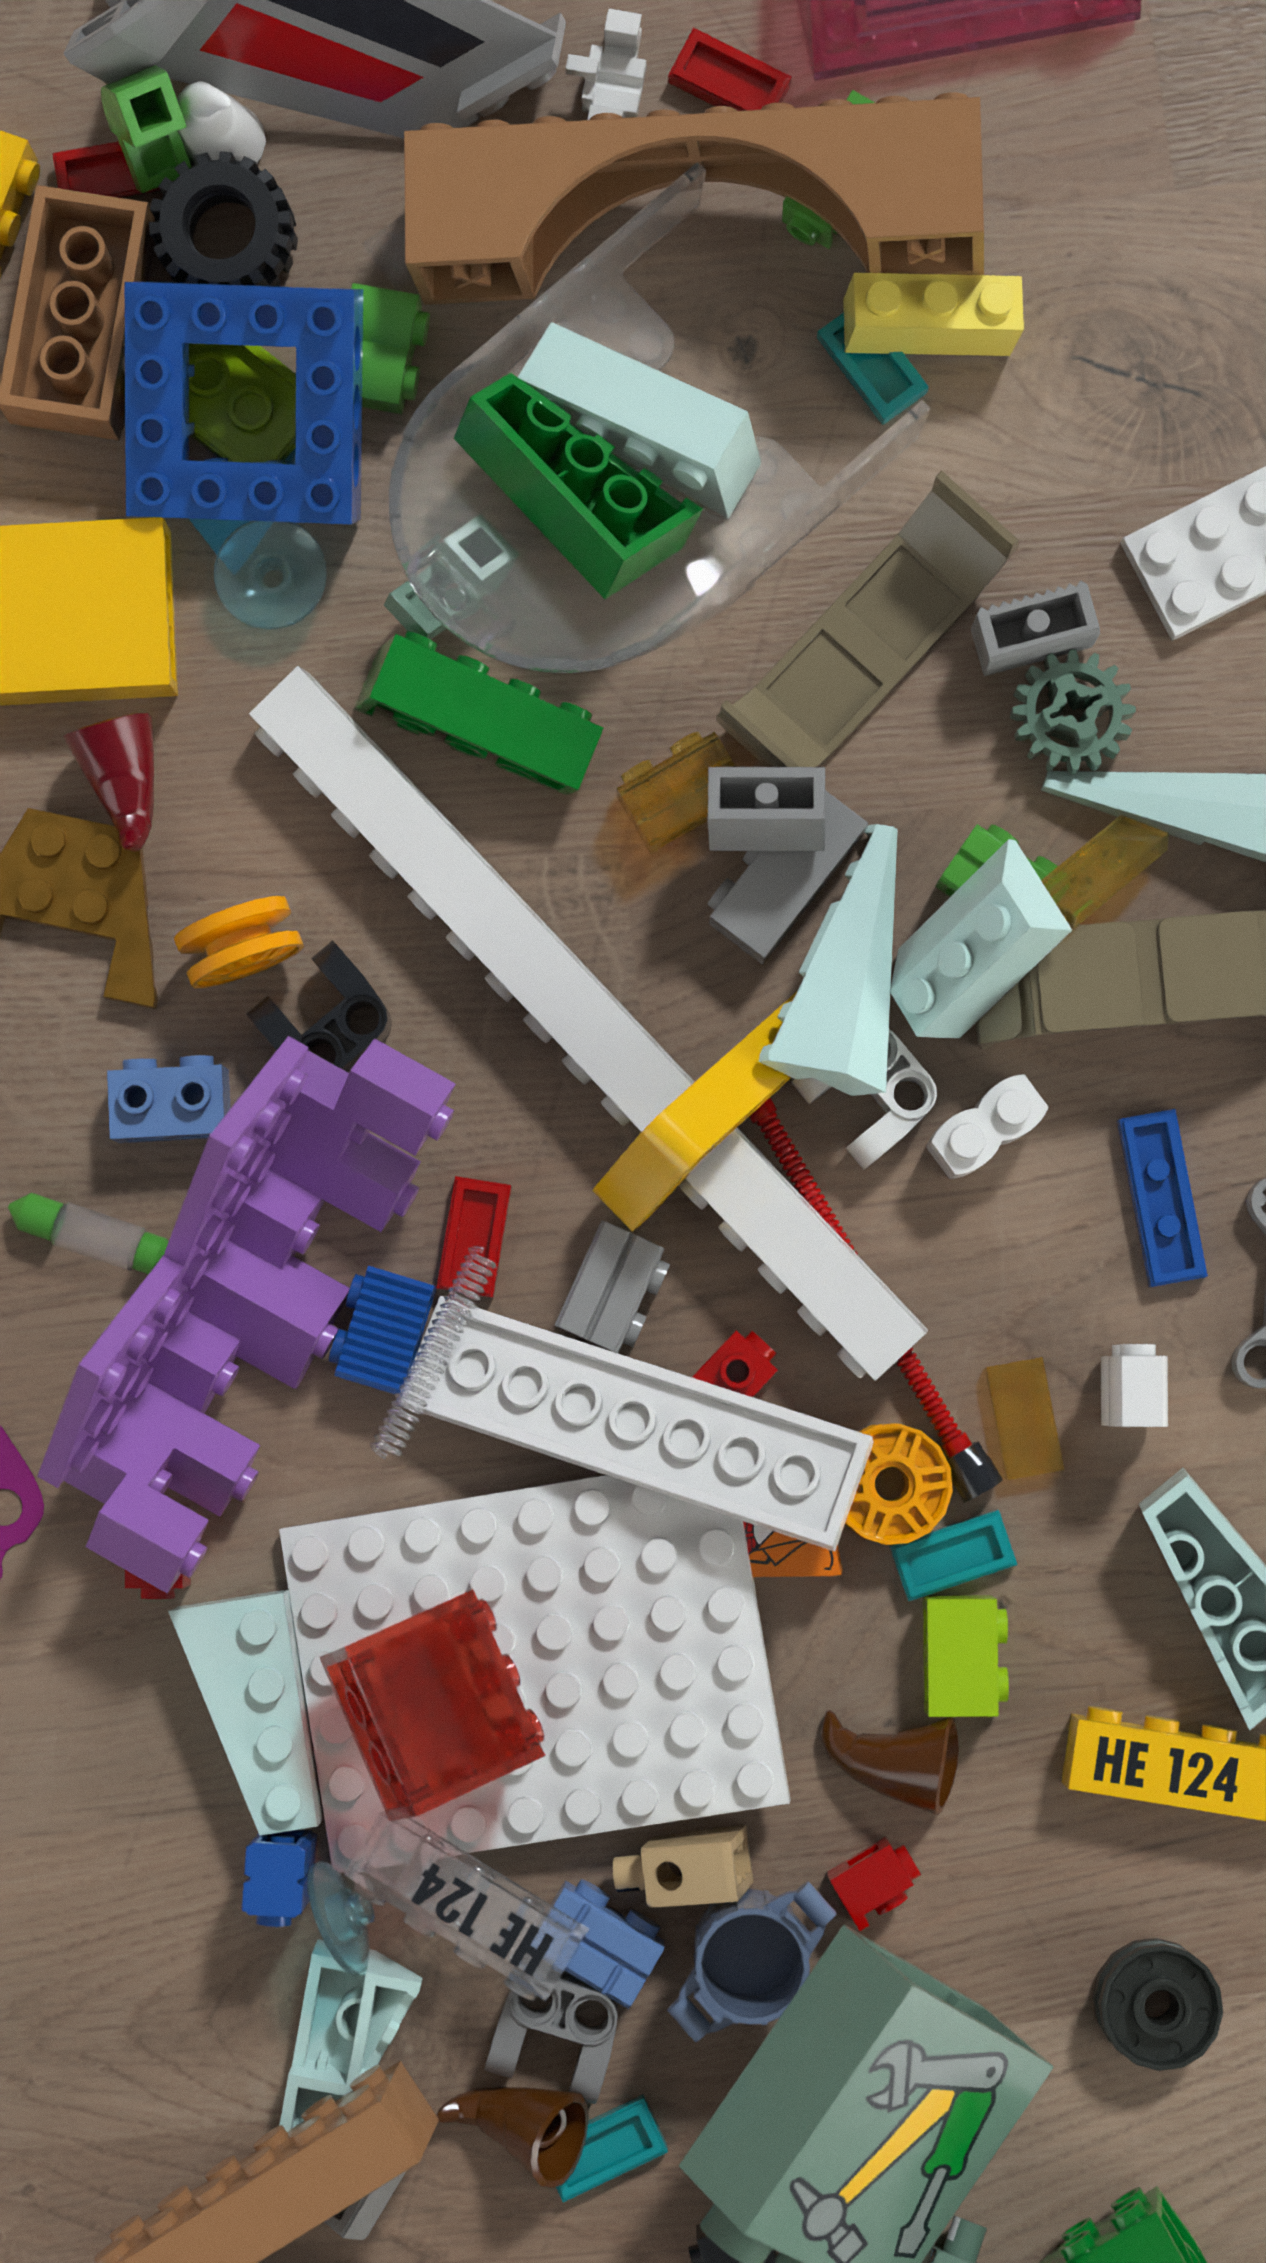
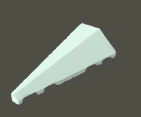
(842, 1008)

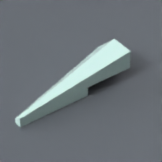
(1190, 806)
(344, 2027)

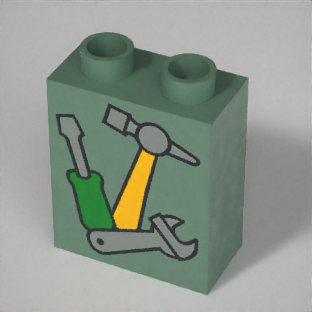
(861, 2115)

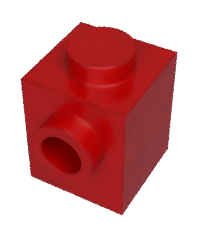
(739, 1364)

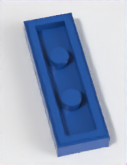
(1162, 1198)

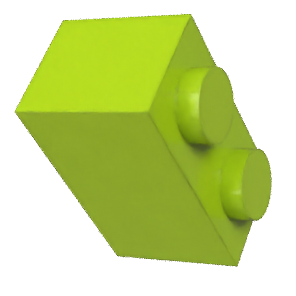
(962, 1656)

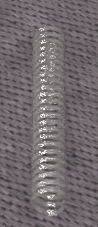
(427, 1354)

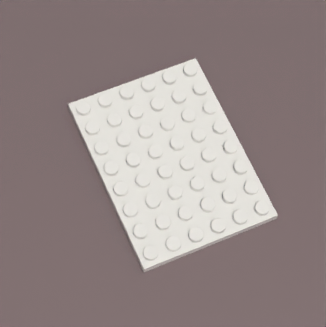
(626, 1642)

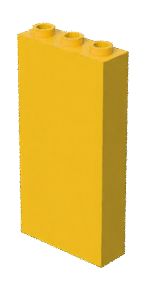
(86, 611)

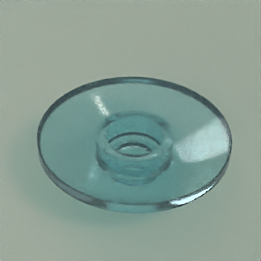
(266, 547)
(340, 1916)

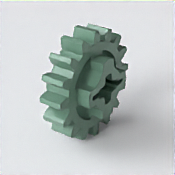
(1063, 689)

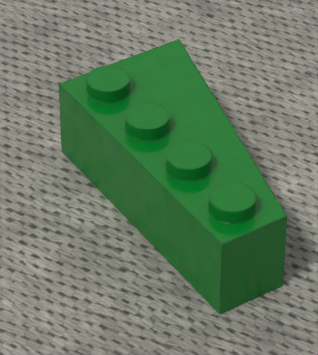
(572, 487)
(480, 712)

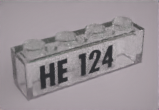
(467, 1904)

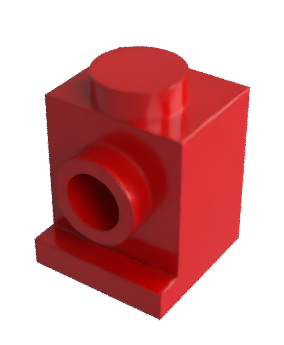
(874, 1880)

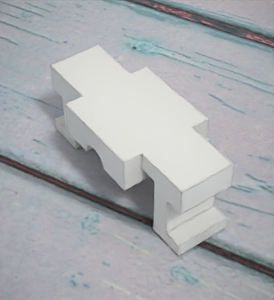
(614, 76)

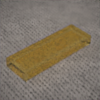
(1103, 867)

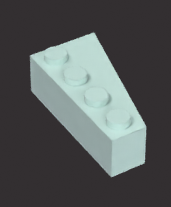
(649, 417)

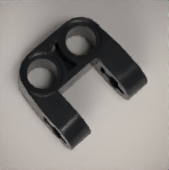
(335, 1025)

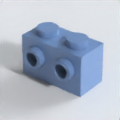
(167, 1101)

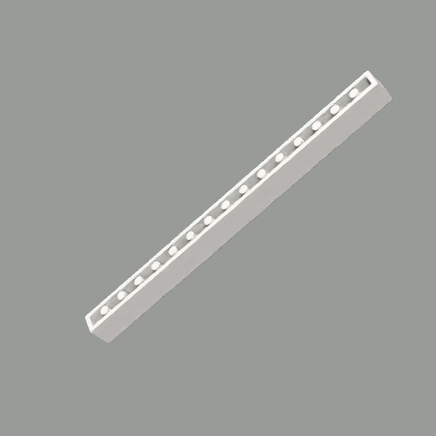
(582, 1016)

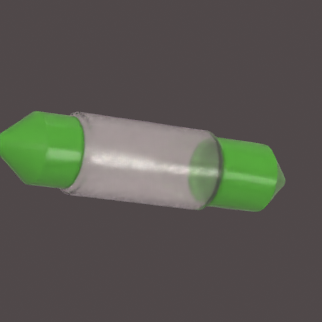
(88, 1232)

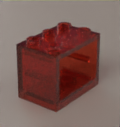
(434, 1706)

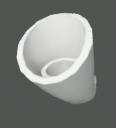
(218, 124)

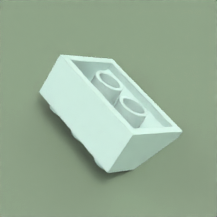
(976, 946)

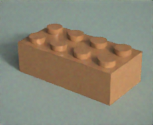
(70, 312)

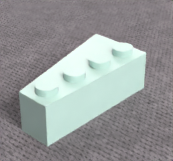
(1219, 1582)
(256, 1696)

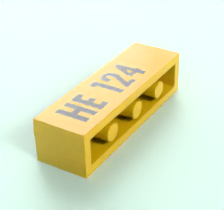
(1166, 1764)

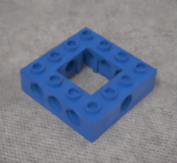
(329, 369)

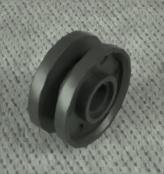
(1186, 2026)

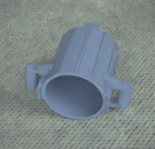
(750, 1959)

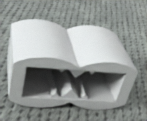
(997, 1119)
(1134, 1387)

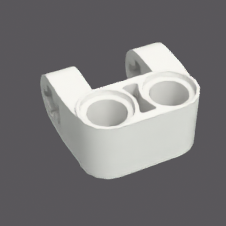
(898, 1121)

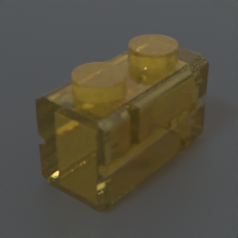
(672, 795)

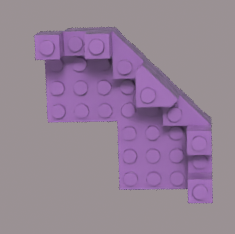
(236, 1292)

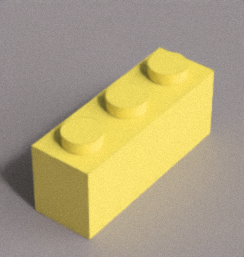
(933, 314)

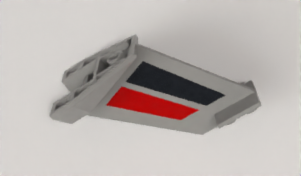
(340, 60)

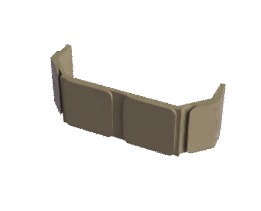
(872, 632)
(1138, 977)

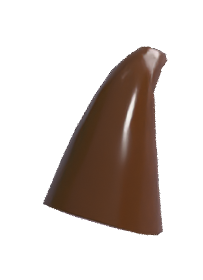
(905, 1766)
(533, 2124)

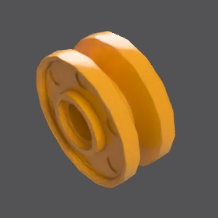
(238, 941)

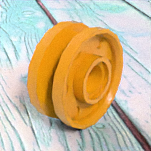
(924, 1492)

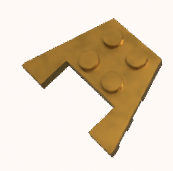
(84, 882)

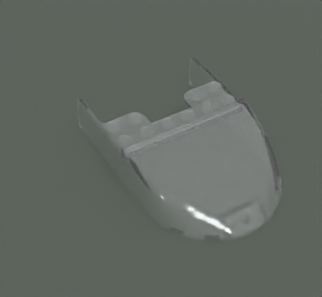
(496, 573)

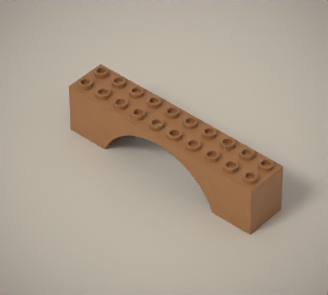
(506, 199)

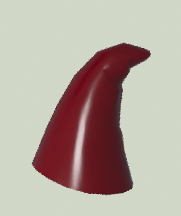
(120, 768)

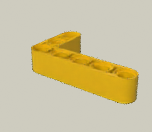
(691, 1127)

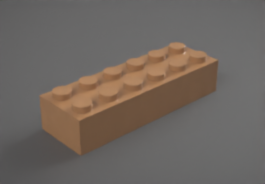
(289, 2180)

